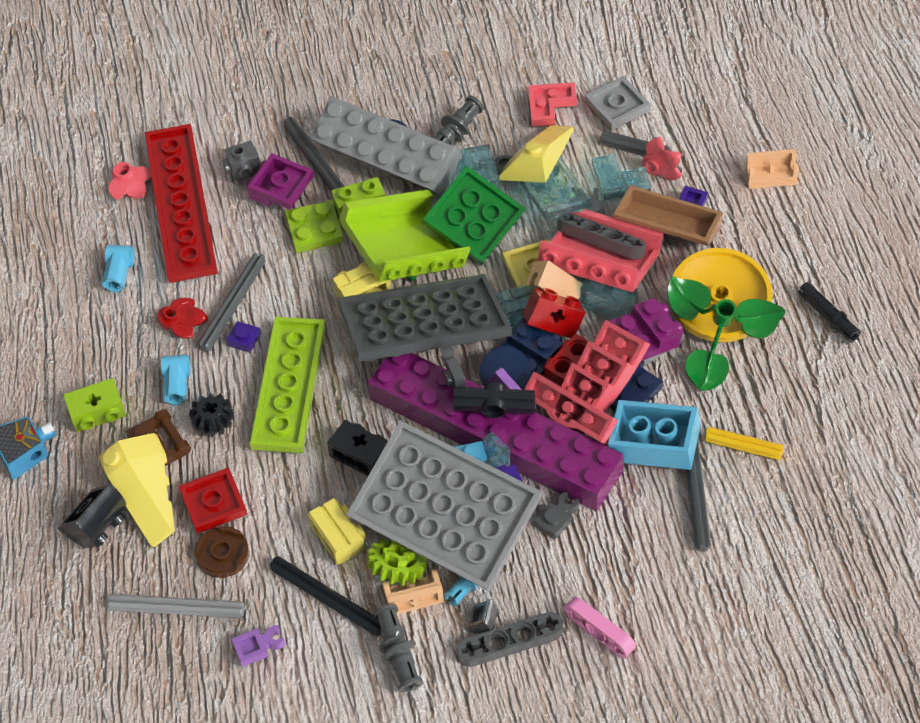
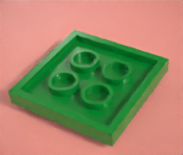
(474, 215)

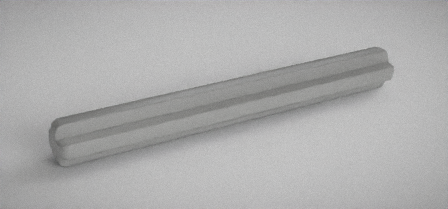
(175, 605)

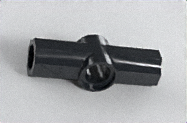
(494, 400)

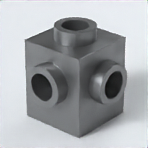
(241, 160)

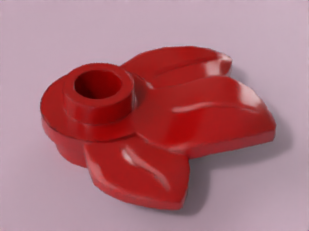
(181, 317)

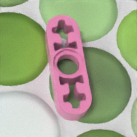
(599, 627)

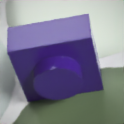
(694, 196)
(243, 336)

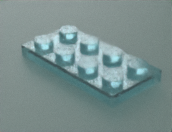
(559, 194)

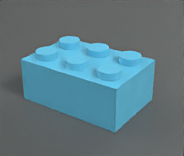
(656, 434)

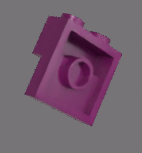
(279, 182)
(652, 324)

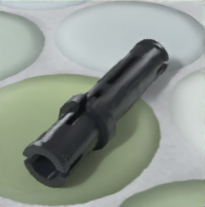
(836, 319)

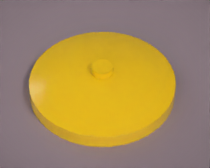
(727, 276)

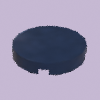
(509, 359)

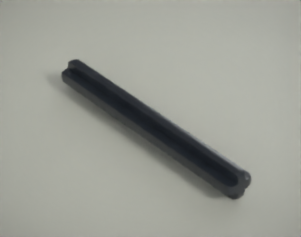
(326, 595)

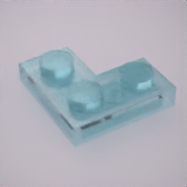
(615, 182)

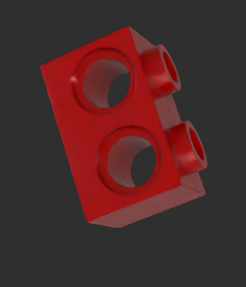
(564, 358)

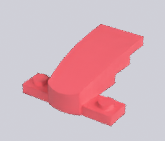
(592, 383)

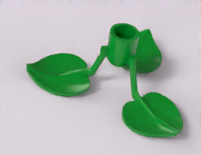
(691, 297)

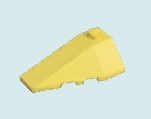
(538, 156)
(138, 473)

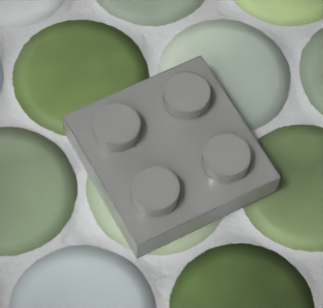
(617, 102)

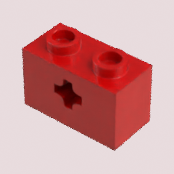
(544, 313)

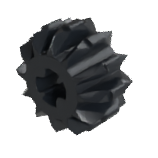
(211, 414)

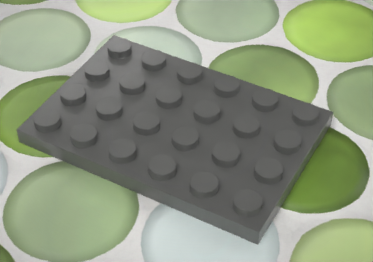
(423, 317)

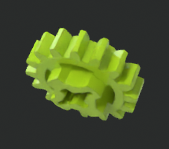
(395, 562)

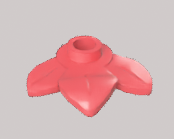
(661, 161)
(129, 181)

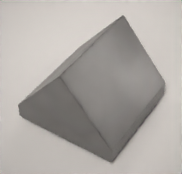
(483, 617)

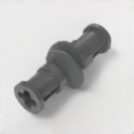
(458, 124)
(397, 648)

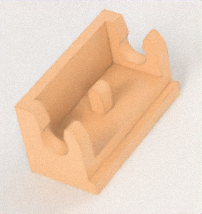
(771, 168)
(554, 278)
(415, 596)

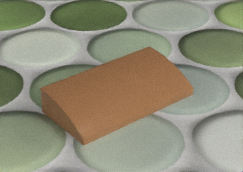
(669, 215)

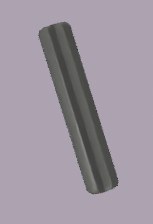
(625, 142)

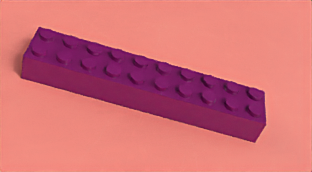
(536, 443)

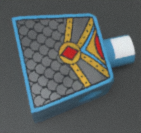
(23, 445)

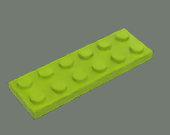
(288, 385)

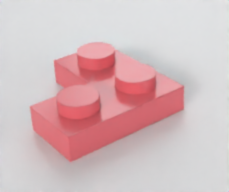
(546, 97)

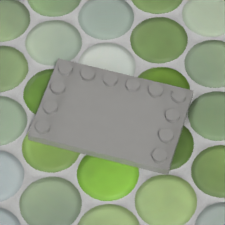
(445, 505)

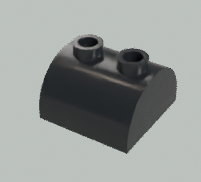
(93, 516)

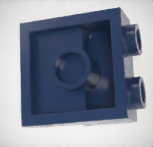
(534, 343)
(640, 387)

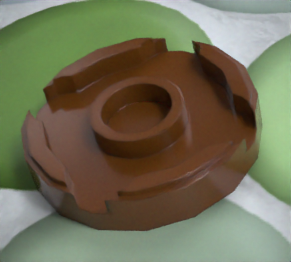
(221, 552)

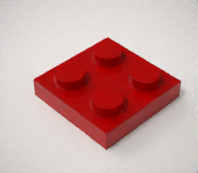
(212, 500)

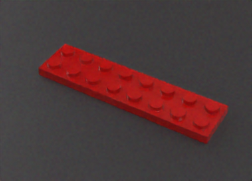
(180, 203)

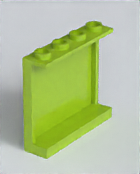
(395, 240)

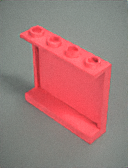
(598, 263)

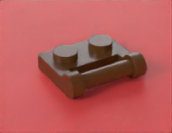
(163, 419)

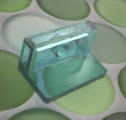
(496, 451)

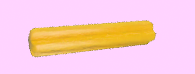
(744, 443)

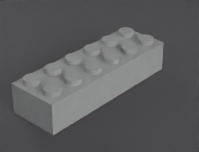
(386, 146)

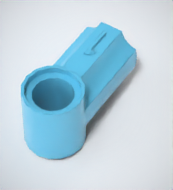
(118, 261)
(175, 373)

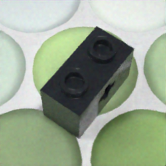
(356, 447)

